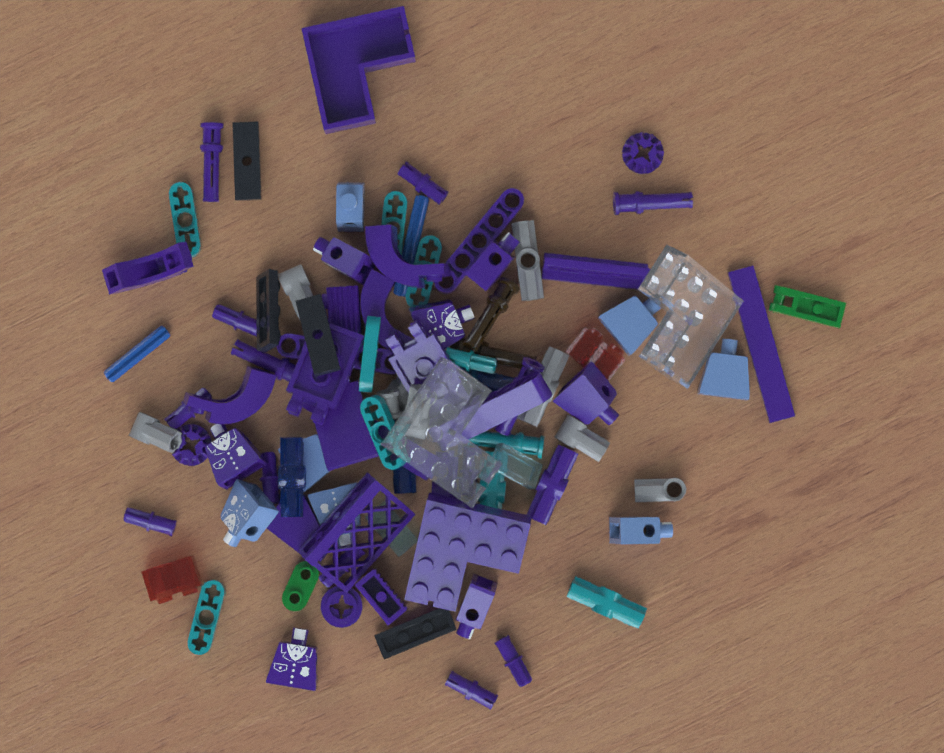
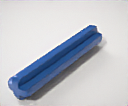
(137, 353)

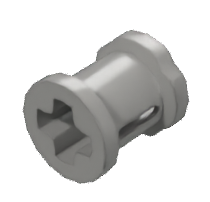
(391, 399)

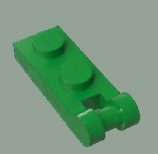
(808, 307)

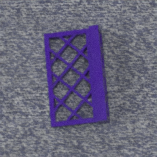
(593, 271)
(345, 515)

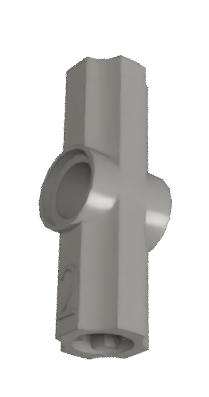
(529, 278)
(554, 363)

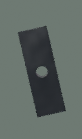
(247, 145)
(315, 321)

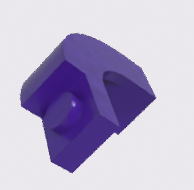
(385, 254)
(148, 269)
(373, 302)
(242, 404)

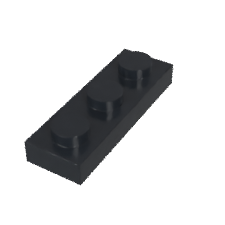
(267, 310)
(415, 632)

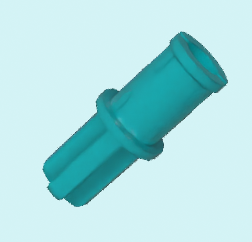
(472, 361)

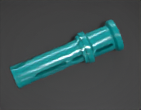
(519, 442)

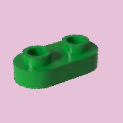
(300, 586)

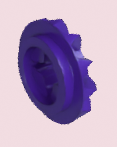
(641, 165)
(188, 457)
(332, 614)

